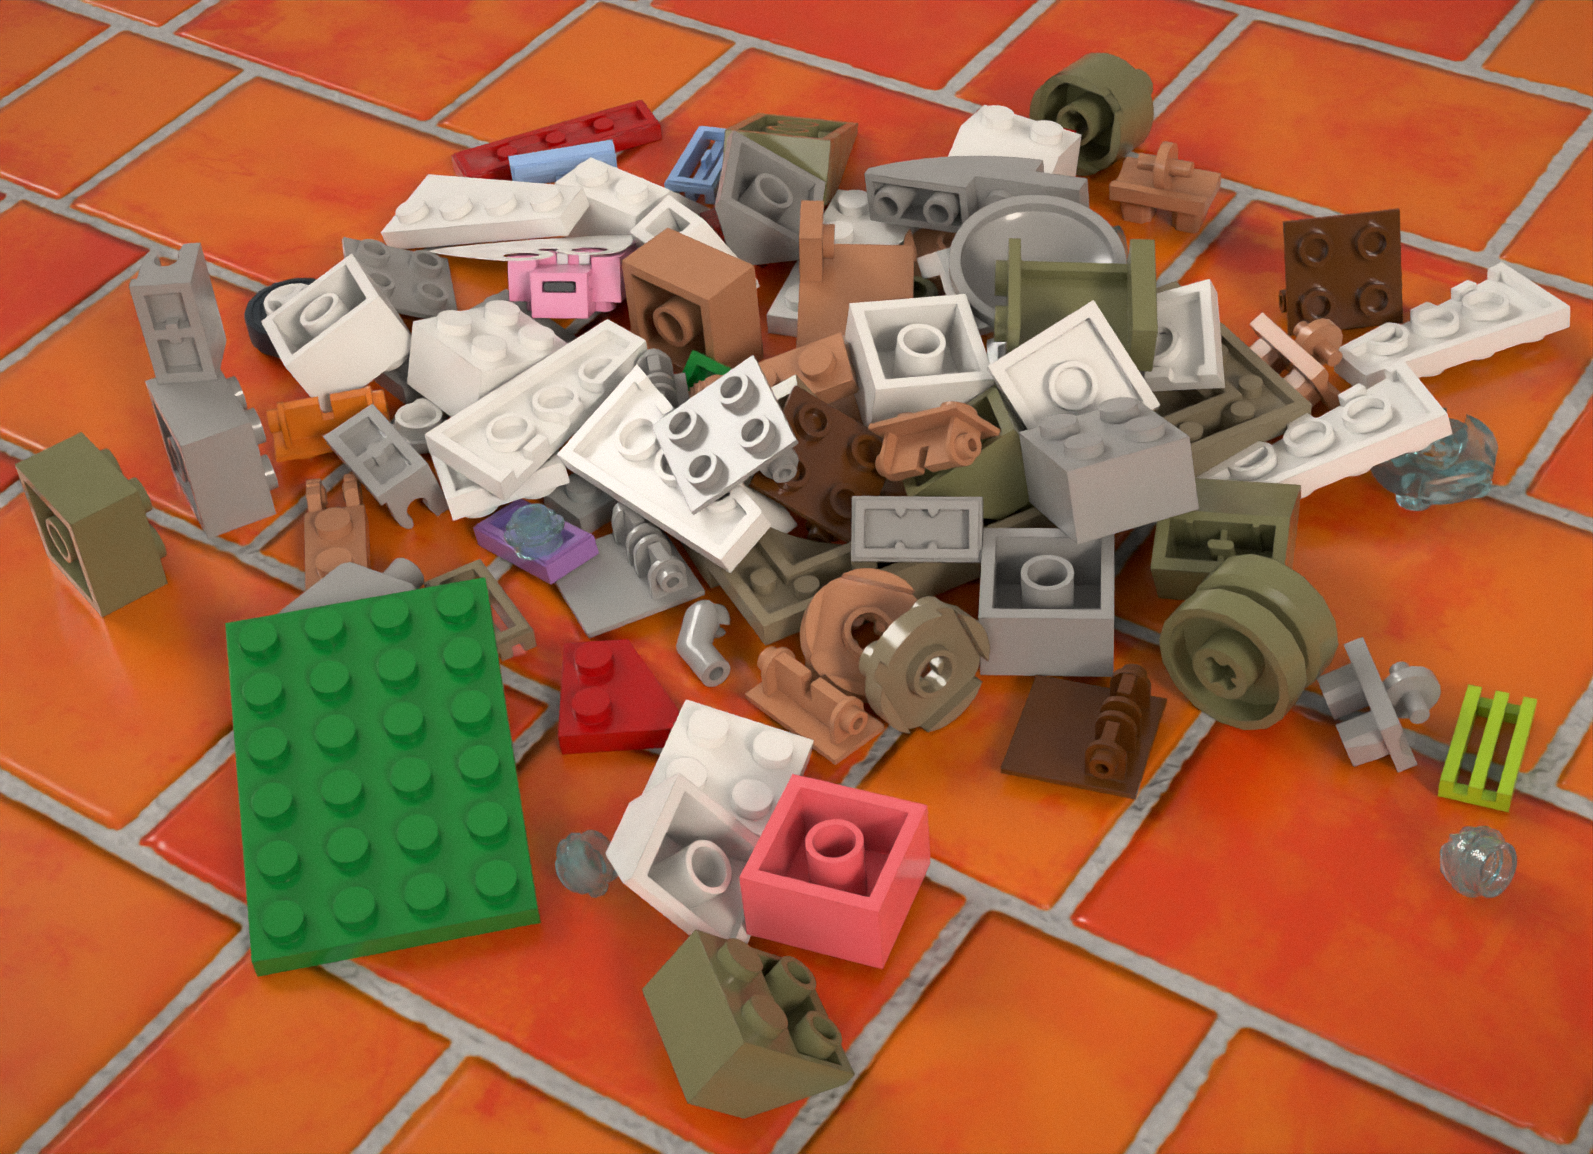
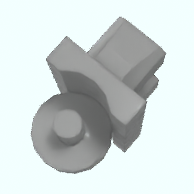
(1403, 694)

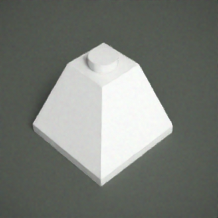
(685, 857)

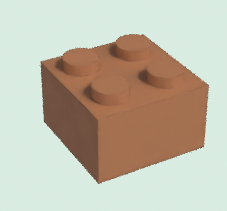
(692, 299)

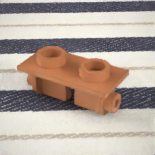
(930, 440)
(810, 706)

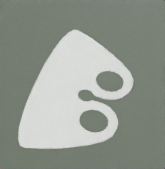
(565, 245)

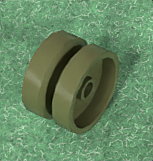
(1249, 641)

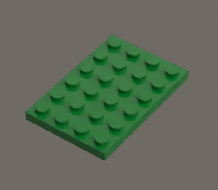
(376, 778)

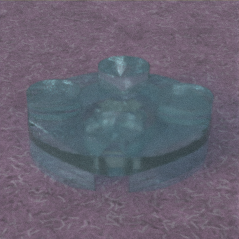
(1458, 472)

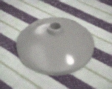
(1049, 231)

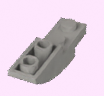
(950, 189)

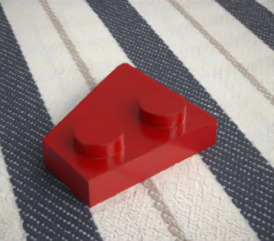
(611, 700)

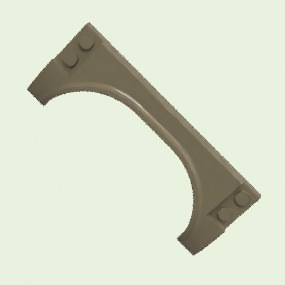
(787, 571)

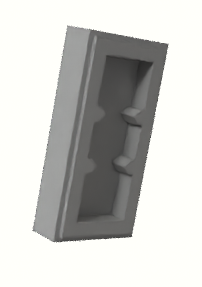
(917, 529)

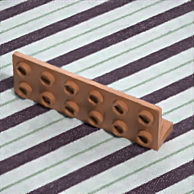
(842, 275)

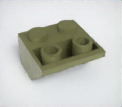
(1229, 522)
(744, 1027)

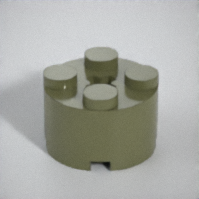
(1103, 103)

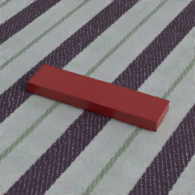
(625, 124)

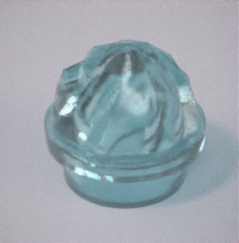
(1478, 862)

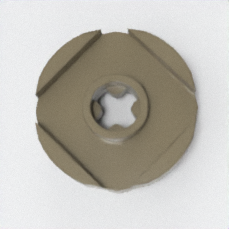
(895, 662)

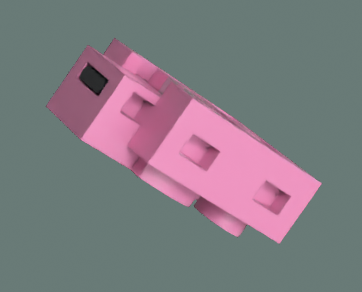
(568, 283)

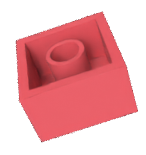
(836, 870)

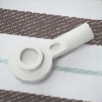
(417, 419)

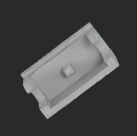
(179, 317)
(386, 464)

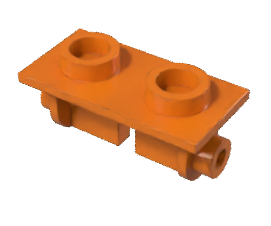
(301, 425)

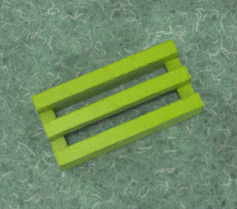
(1497, 712)

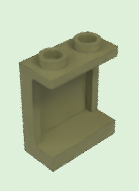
(1047, 292)

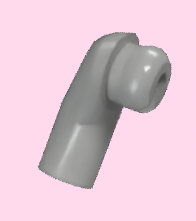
(696, 640)

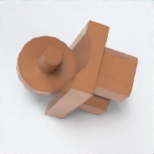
(1167, 185)
(1303, 358)

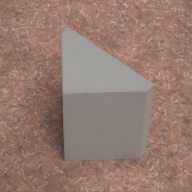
(762, 201)

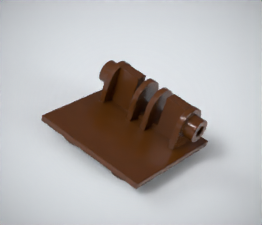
(1343, 270)
(832, 467)
(1087, 733)

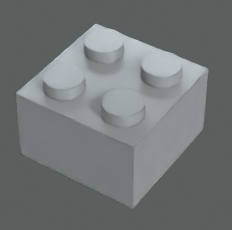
(215, 451)
(1108, 469)
(1047, 603)

